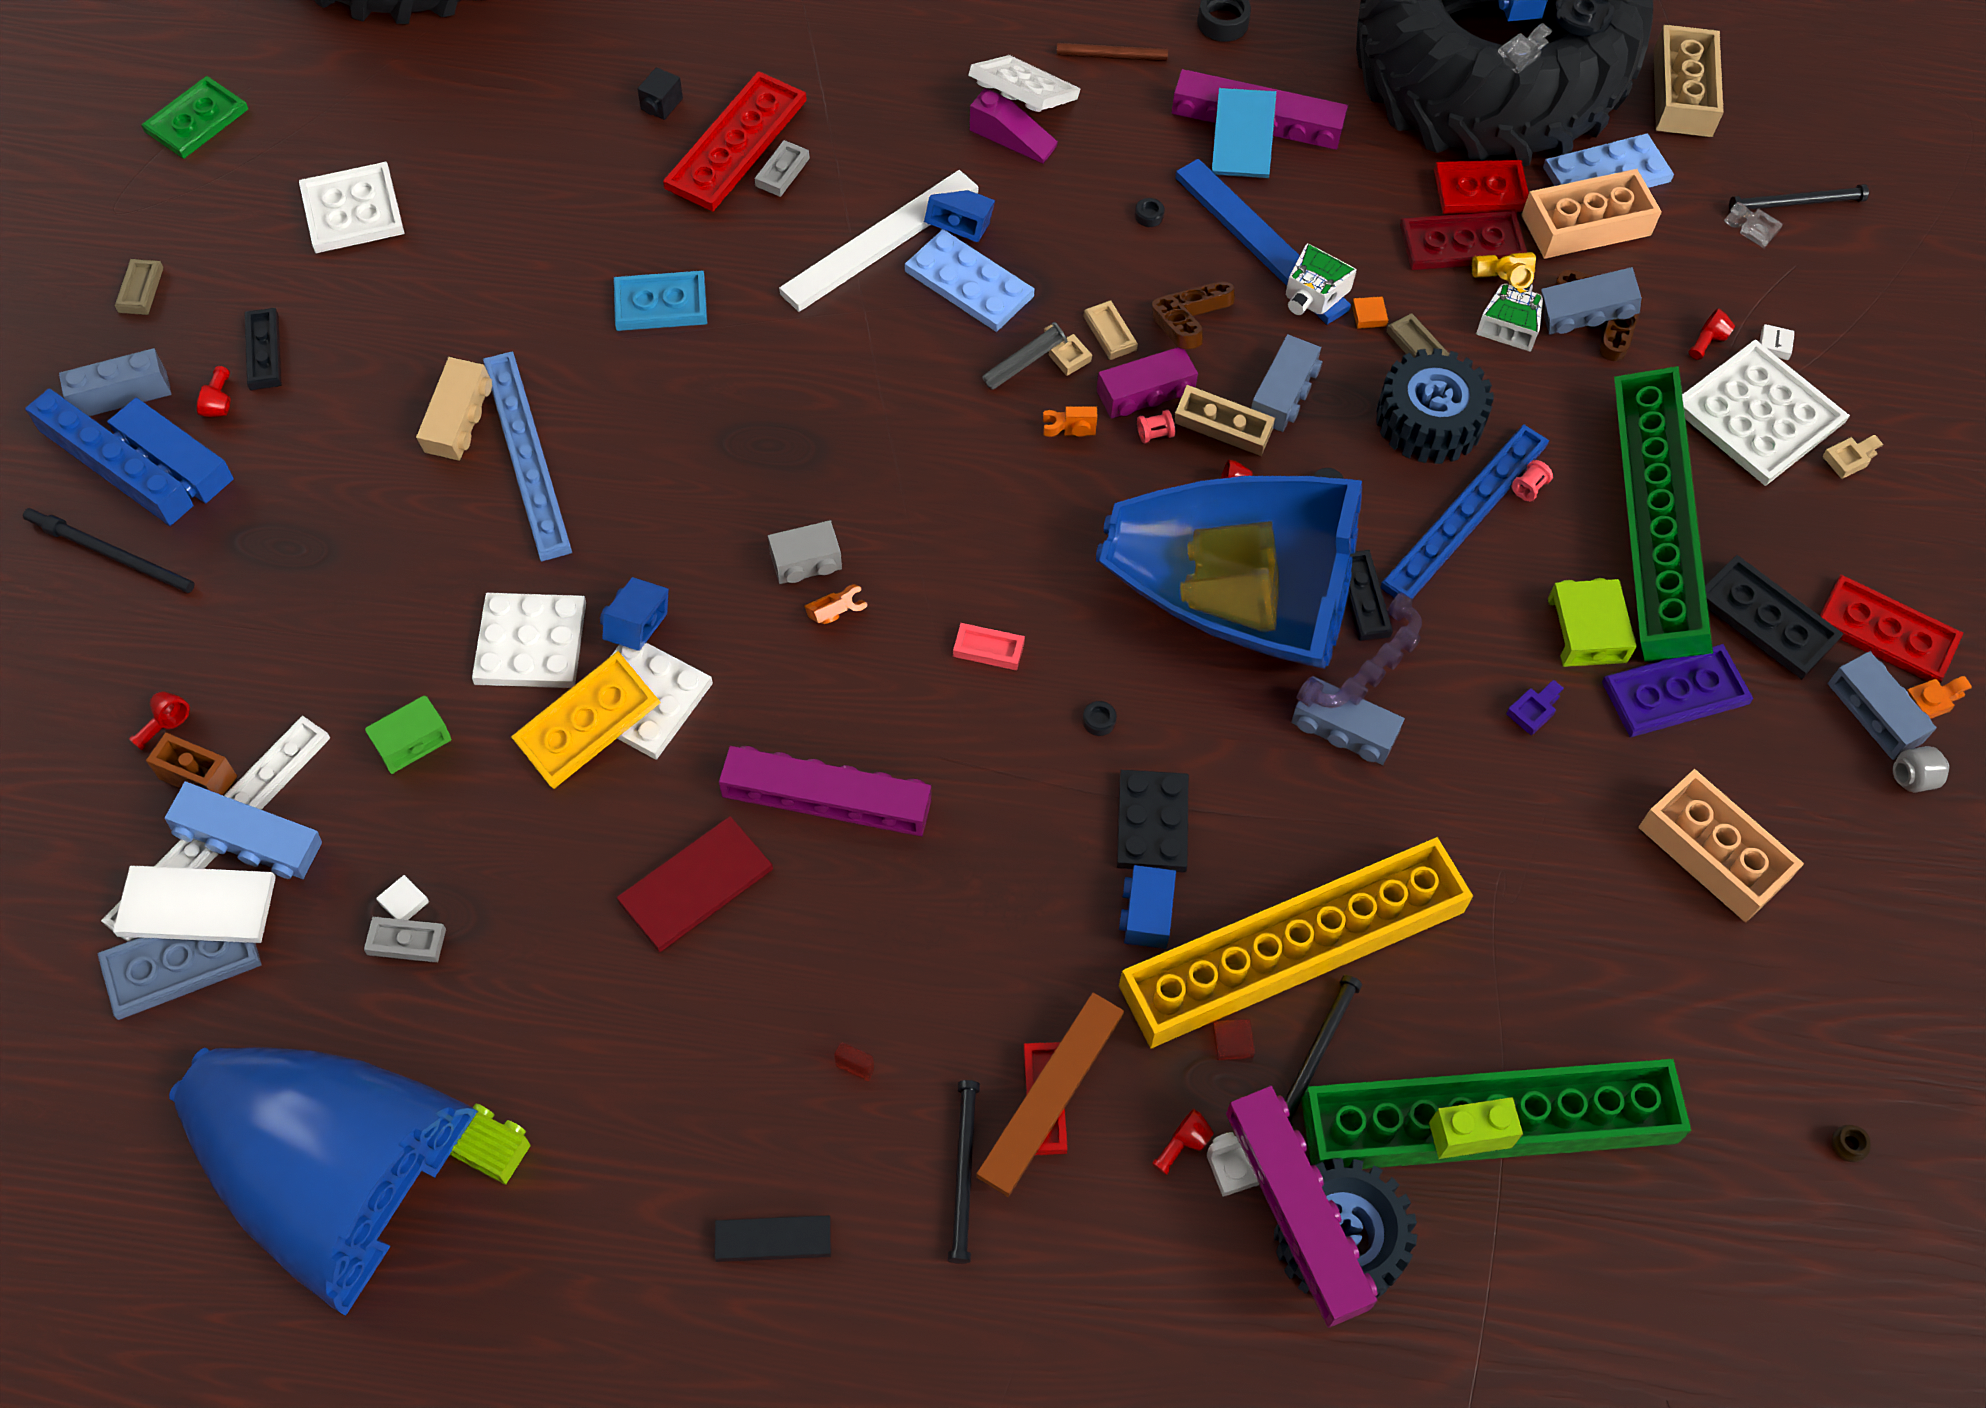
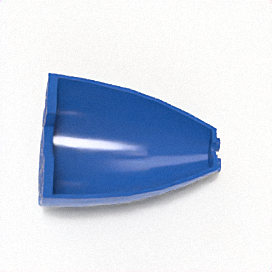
(1313, 541)
(314, 1153)

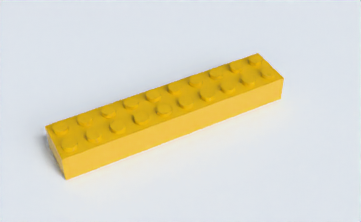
(1293, 942)

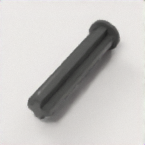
(1024, 356)

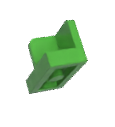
(408, 734)

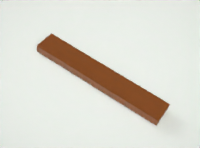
(1049, 1095)

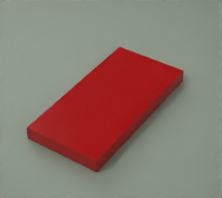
(1891, 629)

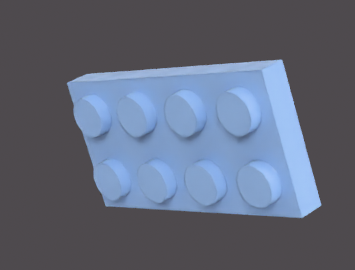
(1611, 158)
(969, 280)

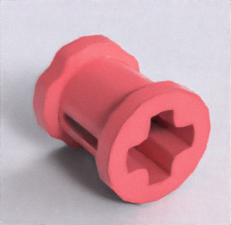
(1155, 426)
(1532, 480)

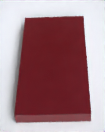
(1458, 238)
(694, 883)

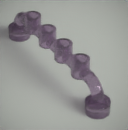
(1372, 670)

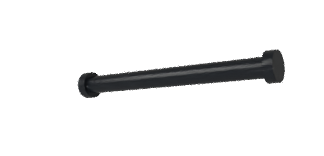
(1859, 193)
(1349, 986)
(964, 1170)

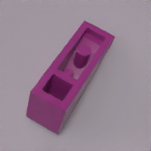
(1008, 125)

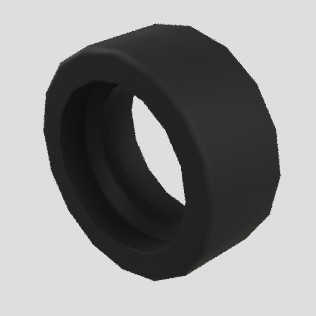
(1221, 29)

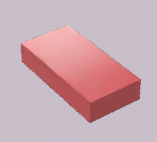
(988, 646)

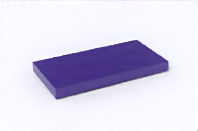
(1676, 691)

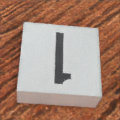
(1777, 340)

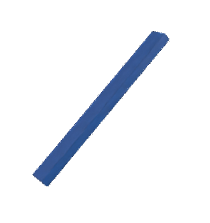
(1247, 226)
(1464, 514)

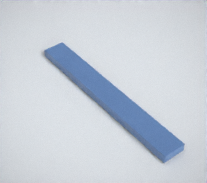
(527, 457)

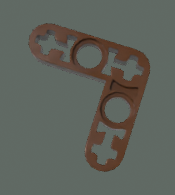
(1176, 311)
(1611, 329)

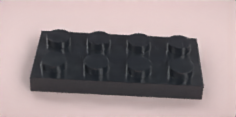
(1770, 617)

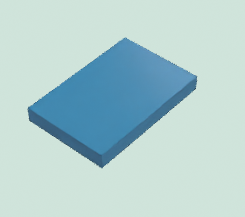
(1244, 133)
(660, 300)

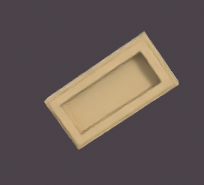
(1110, 330)

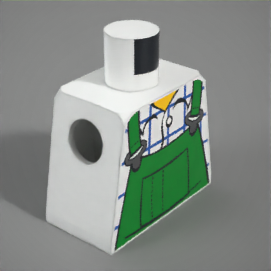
(1318, 281)
(1512, 317)

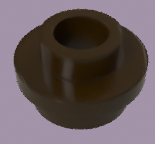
(1857, 1137)

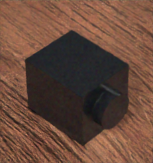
(660, 93)

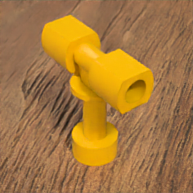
(1516, 268)

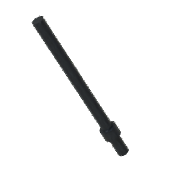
(57, 527)

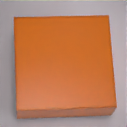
(1369, 312)

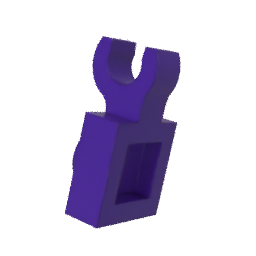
(1535, 709)

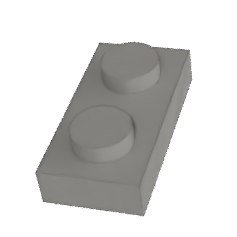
(782, 168)
(405, 939)

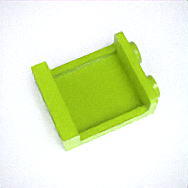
(1593, 622)

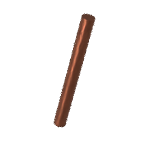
(1112, 51)

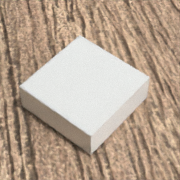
(402, 899)

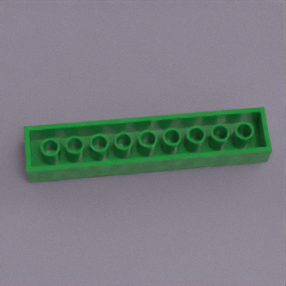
(1662, 516)
(1555, 1107)

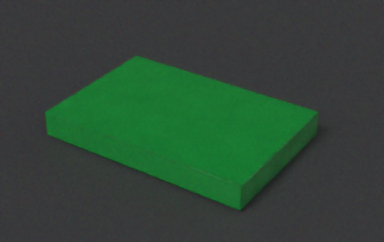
(194, 117)

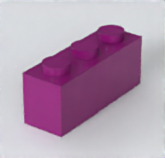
(1146, 382)

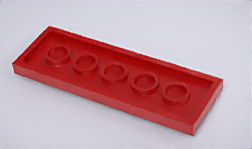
(735, 141)

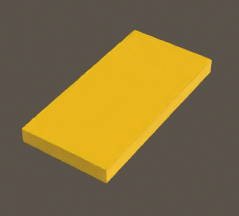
(585, 719)

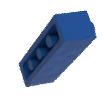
(171, 449)

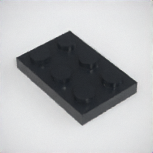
(1153, 820)

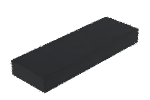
(262, 349)
(1367, 599)
(772, 1238)

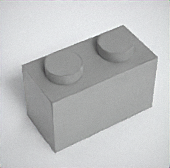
(805, 552)

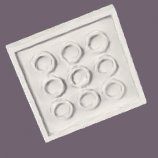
(1761, 412)

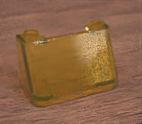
(1235, 574)

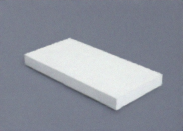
(195, 904)

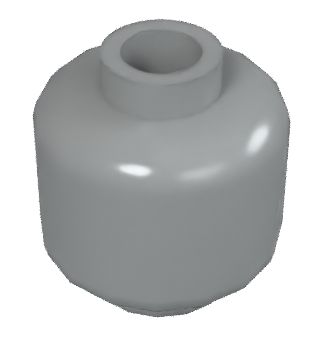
(1921, 769)

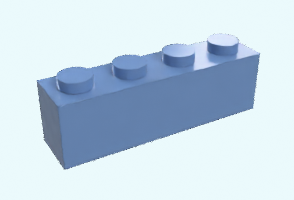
(243, 831)

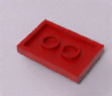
(1481, 186)

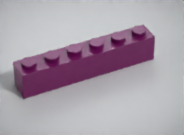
(1295, 116)
(825, 790)
(1301, 1206)

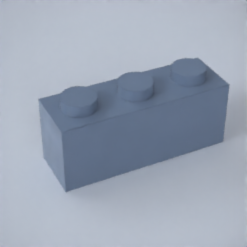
(1591, 301)
(1288, 381)
(115, 382)
(1881, 705)
(1359, 727)

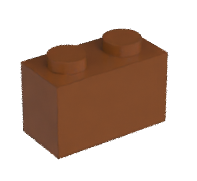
(182, 761)

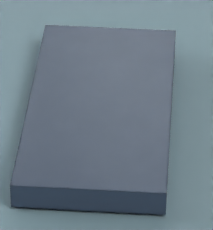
(159, 970)

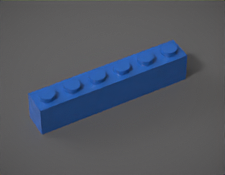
(109, 457)

